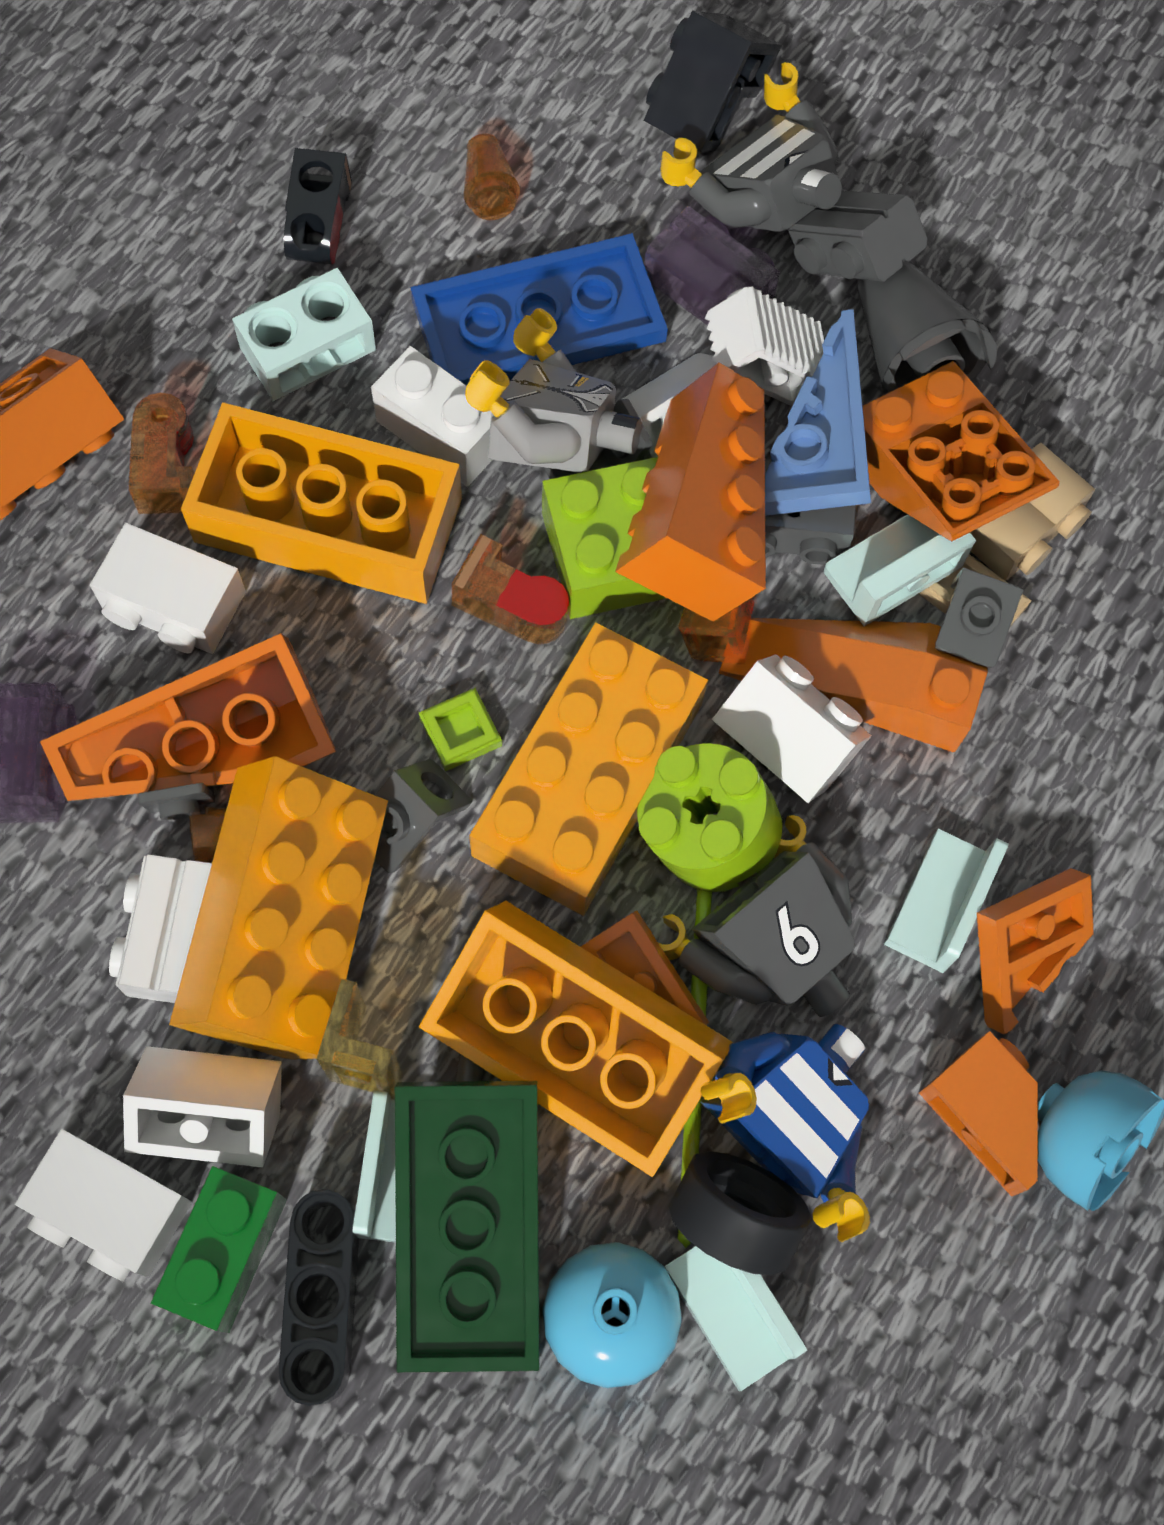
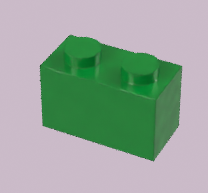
(219, 1250)

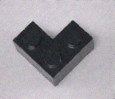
(708, 75)

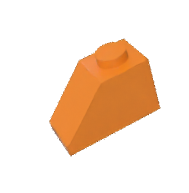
(992, 1109)

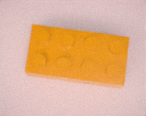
(323, 502)
(586, 768)
(279, 909)
(589, 1035)

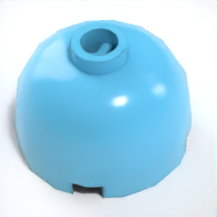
(1094, 1132)
(578, 1330)

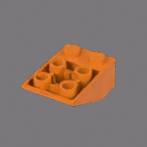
(949, 454)

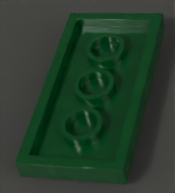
(467, 1226)

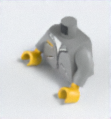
(548, 409)

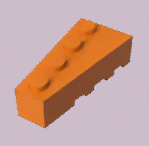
(705, 499)

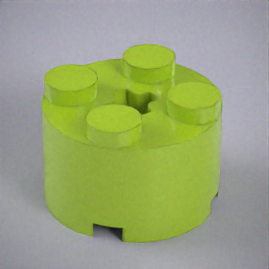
(680, 824)

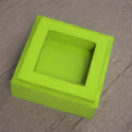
(460, 729)

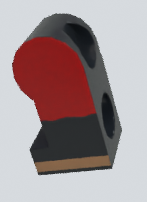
(315, 206)

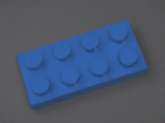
(591, 291)

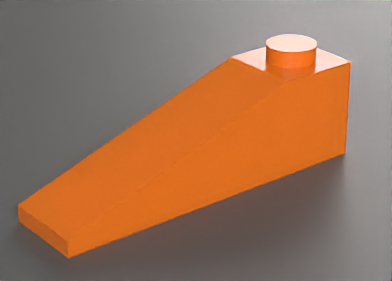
(880, 670)
(196, 728)

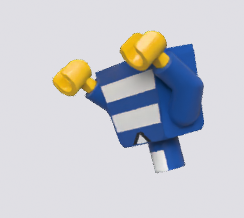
(798, 1116)

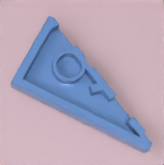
(823, 449)

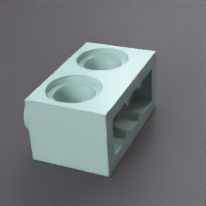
(310, 344)

